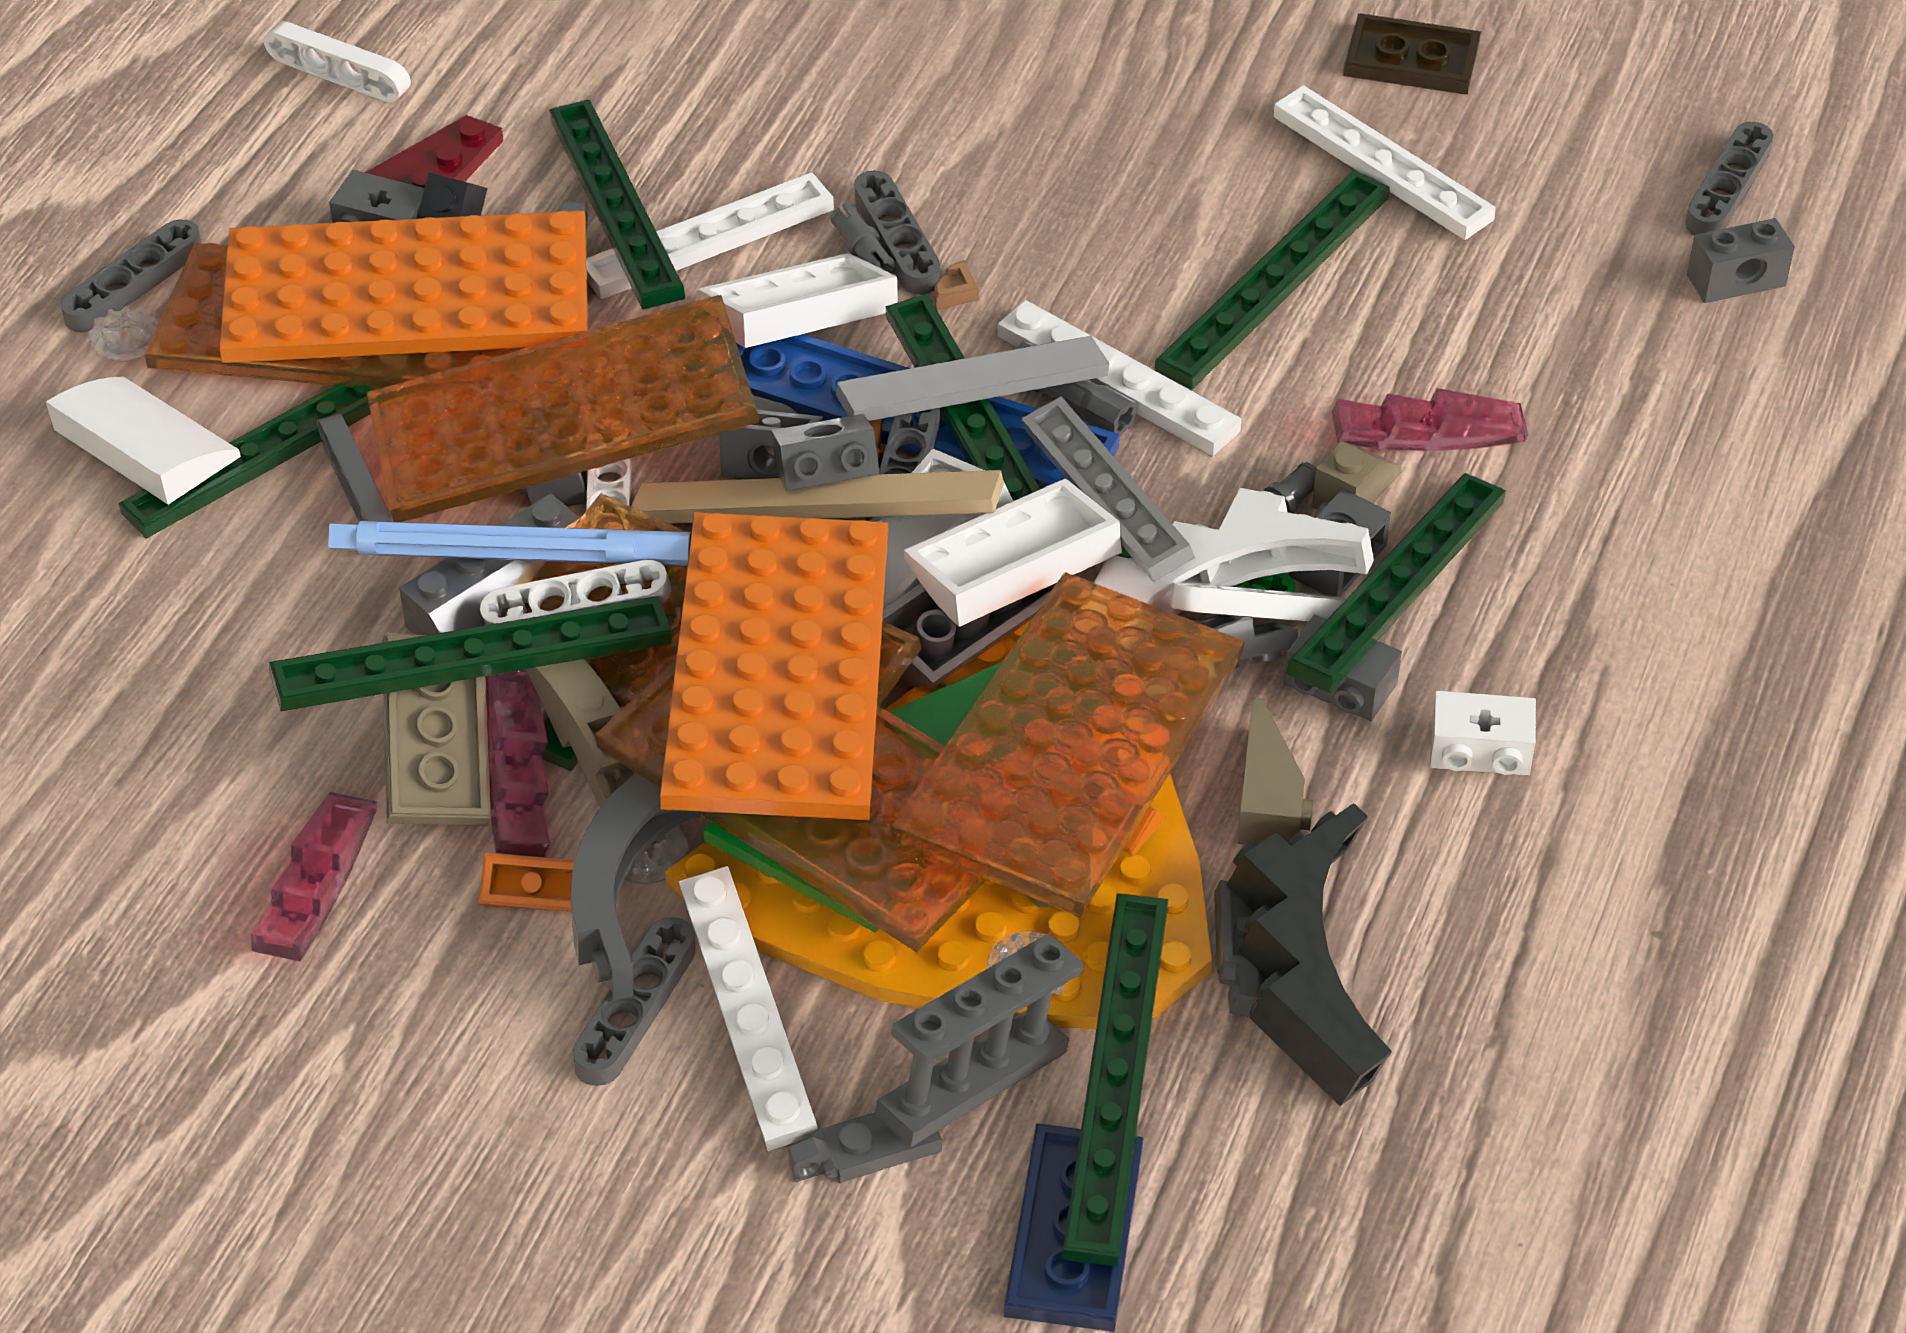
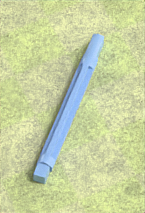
(511, 542)

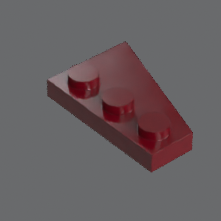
(450, 152)

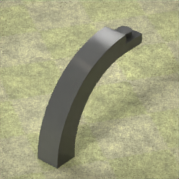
(608, 850)

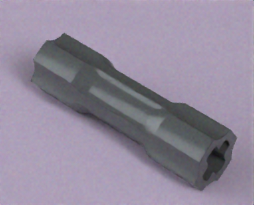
(1095, 402)

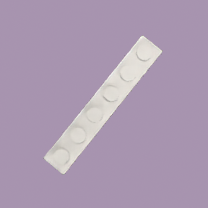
(1384, 162)
(722, 229)
(1156, 396)
(748, 1009)

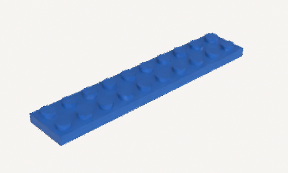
(805, 377)

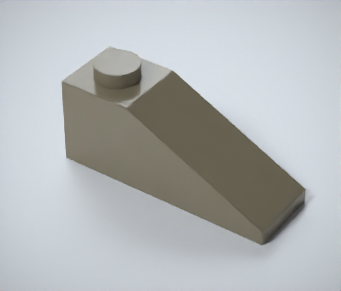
(1271, 784)

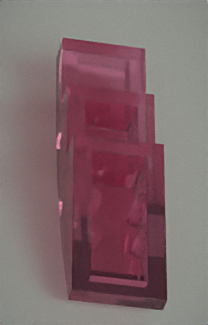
(1444, 423)
(516, 765)
(315, 877)

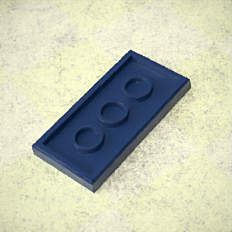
(1039, 1280)

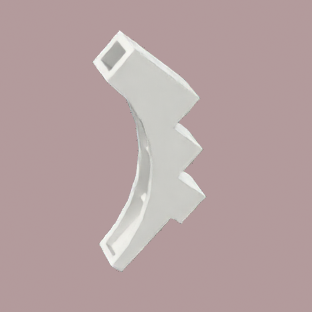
(1251, 543)

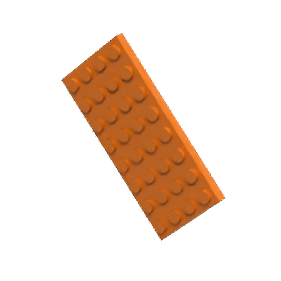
(404, 286)
(777, 667)

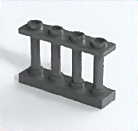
(990, 1064)

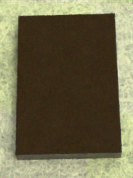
(1412, 53)

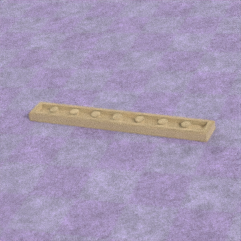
(859, 497)

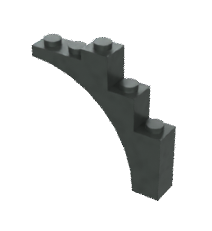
(1286, 940)

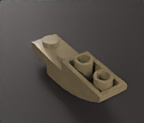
(578, 710)

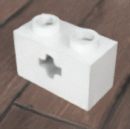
(1483, 733)

